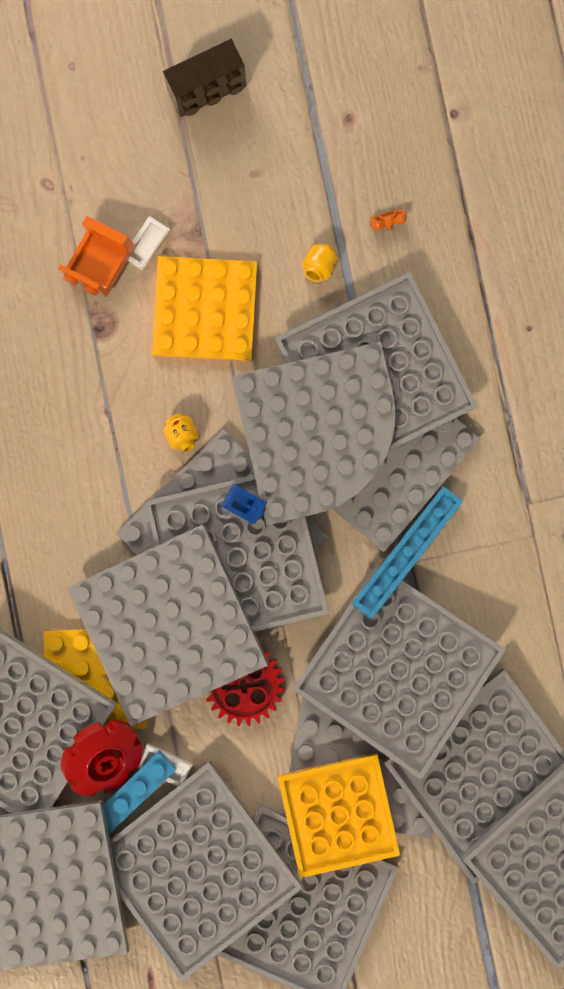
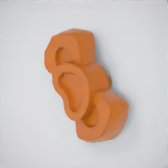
(388, 219)

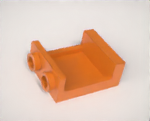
(98, 258)

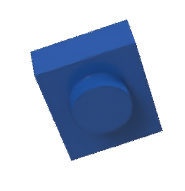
(244, 504)

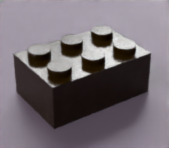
(205, 78)

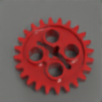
(248, 707)

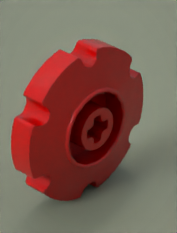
(101, 757)

